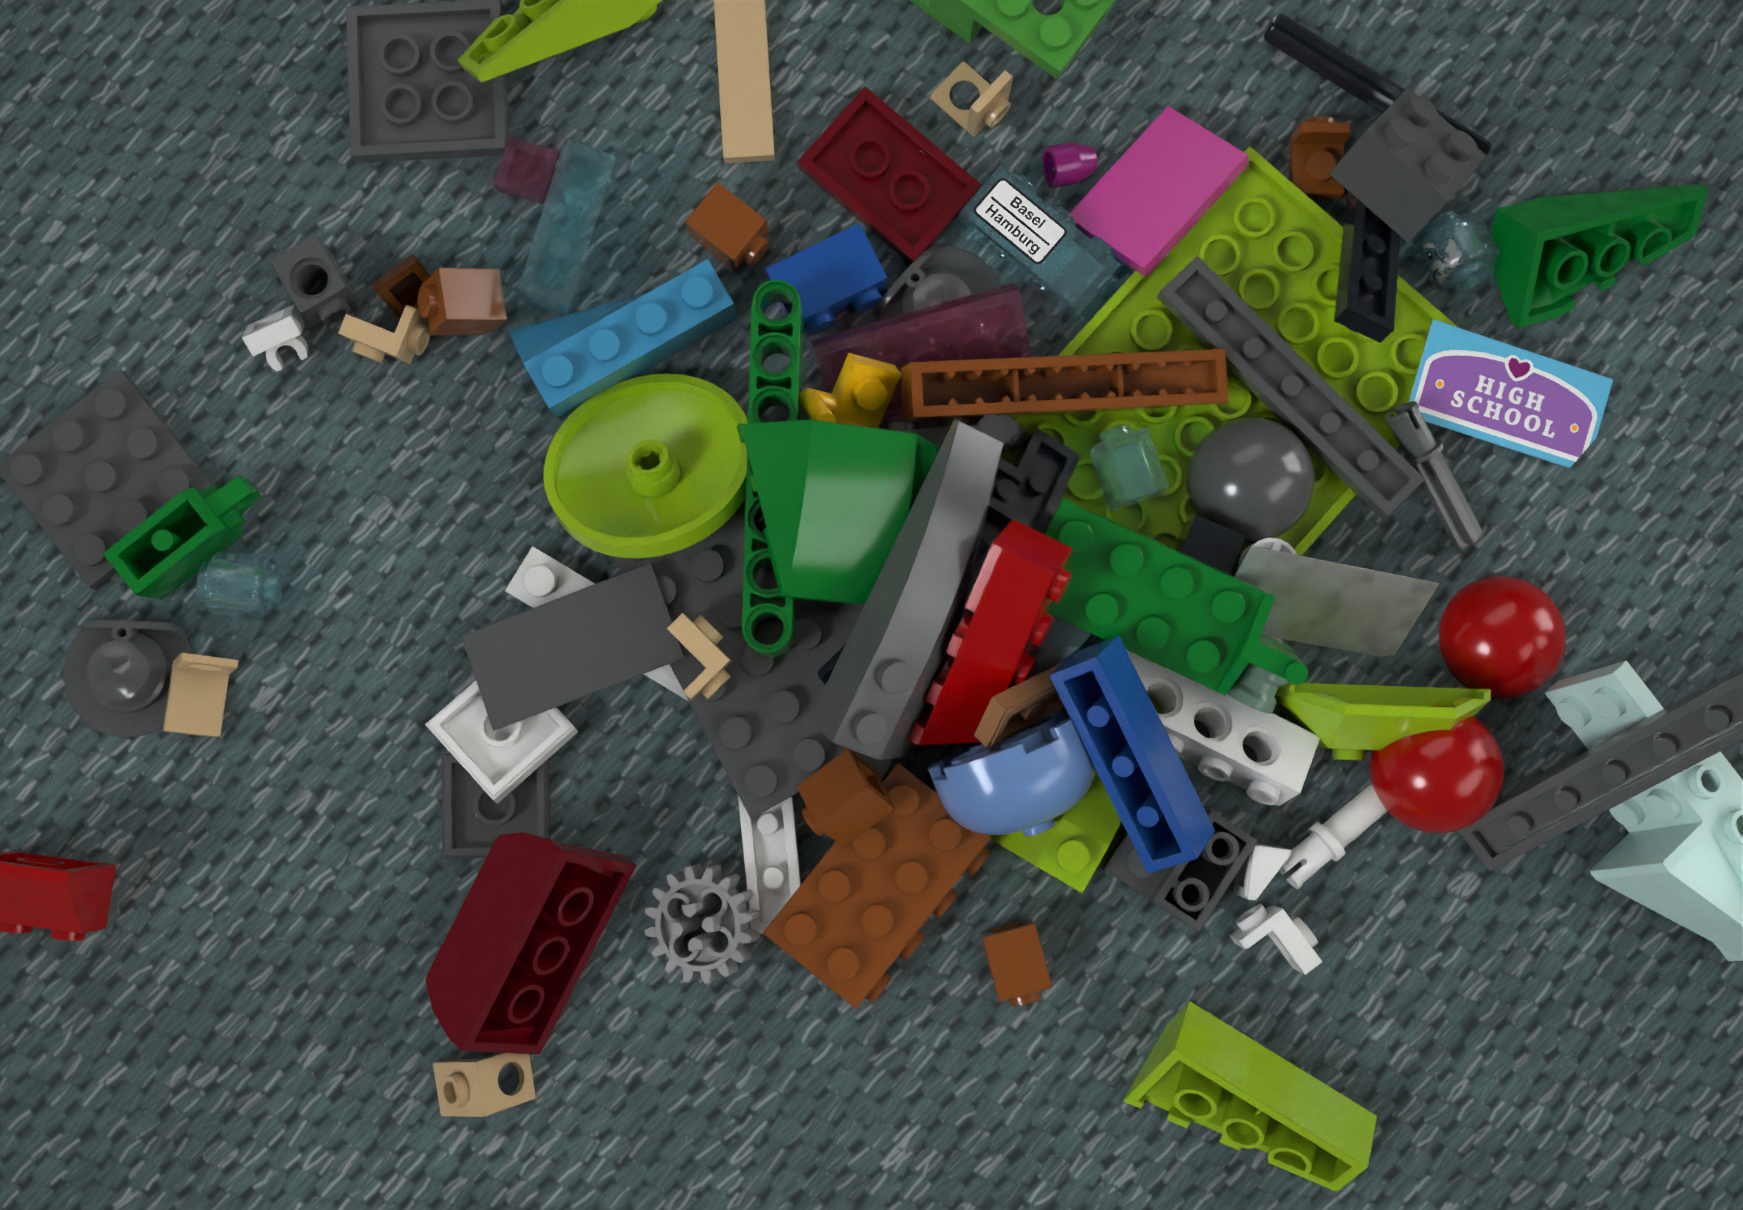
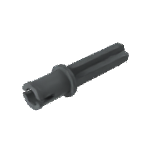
(1440, 485)

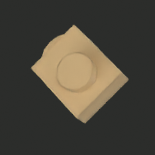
(375, 342)
(702, 642)

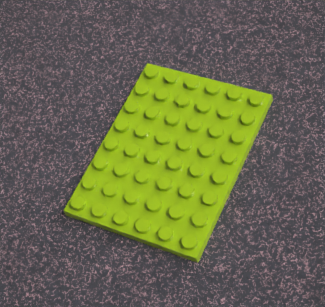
(1285, 265)

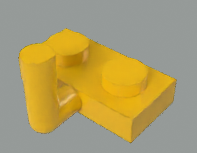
(858, 395)

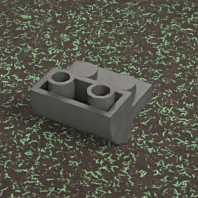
(1190, 888)

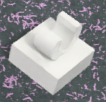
(276, 331)

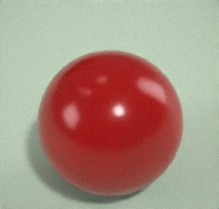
(1502, 636)
(1440, 777)

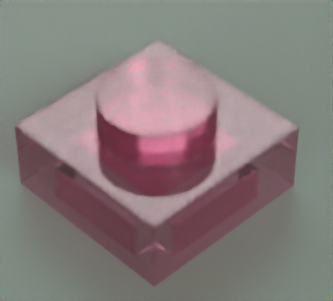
(526, 170)

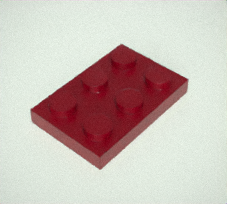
(888, 175)

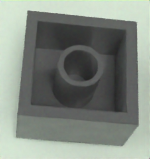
(1408, 164)

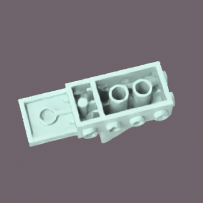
(1682, 836)

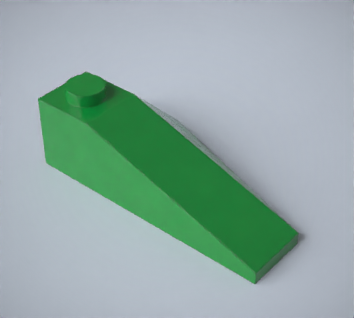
(1573, 240)

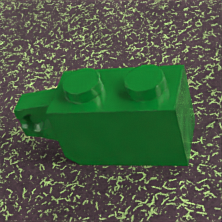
(181, 537)

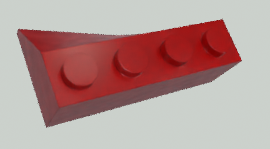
(995, 642)

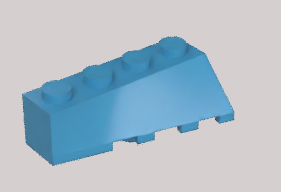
(619, 340)

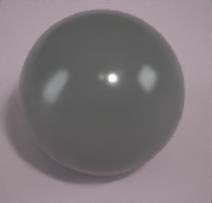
(1251, 478)

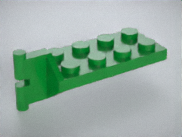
(1165, 603)

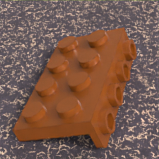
(877, 891)

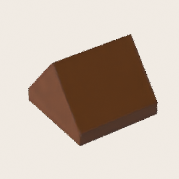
(402, 284)

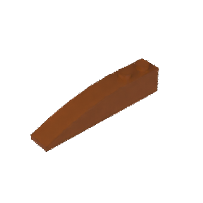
(1062, 384)

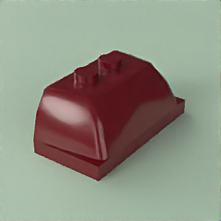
(522, 941)

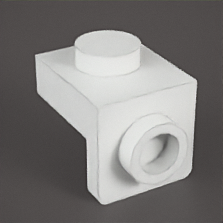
(1290, 937)

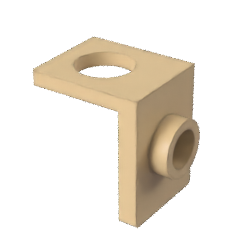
(987, 109)
(197, 694)
(472, 1085)

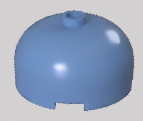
(1016, 781)

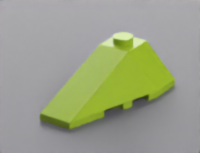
(546, 29)
(1076, 841)

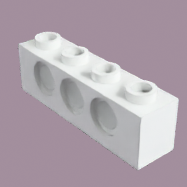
(1280, 746)

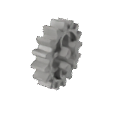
(733, 919)

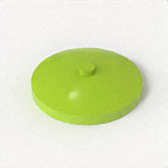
(648, 466)

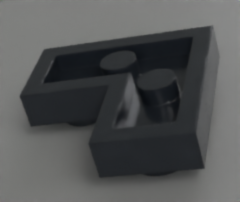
(1034, 484)

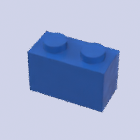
(833, 278)

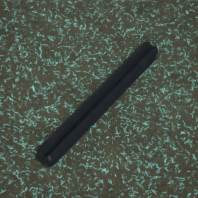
(1344, 69)

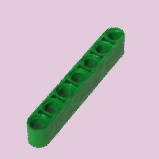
(769, 390)

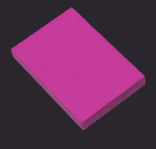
(1159, 190)

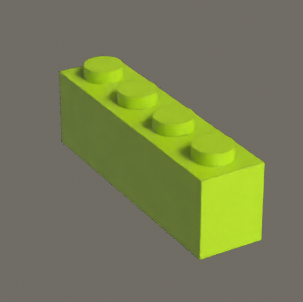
(1254, 1099)

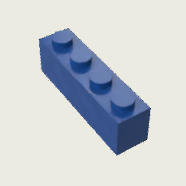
(1133, 755)

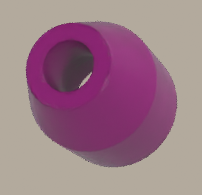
(1071, 161)

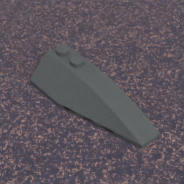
(913, 606)

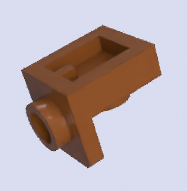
(1313, 154)

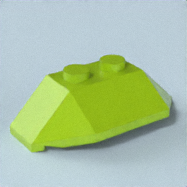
(1372, 715)

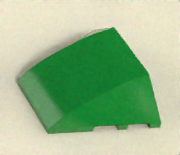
(833, 501)

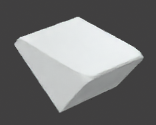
(1259, 870)

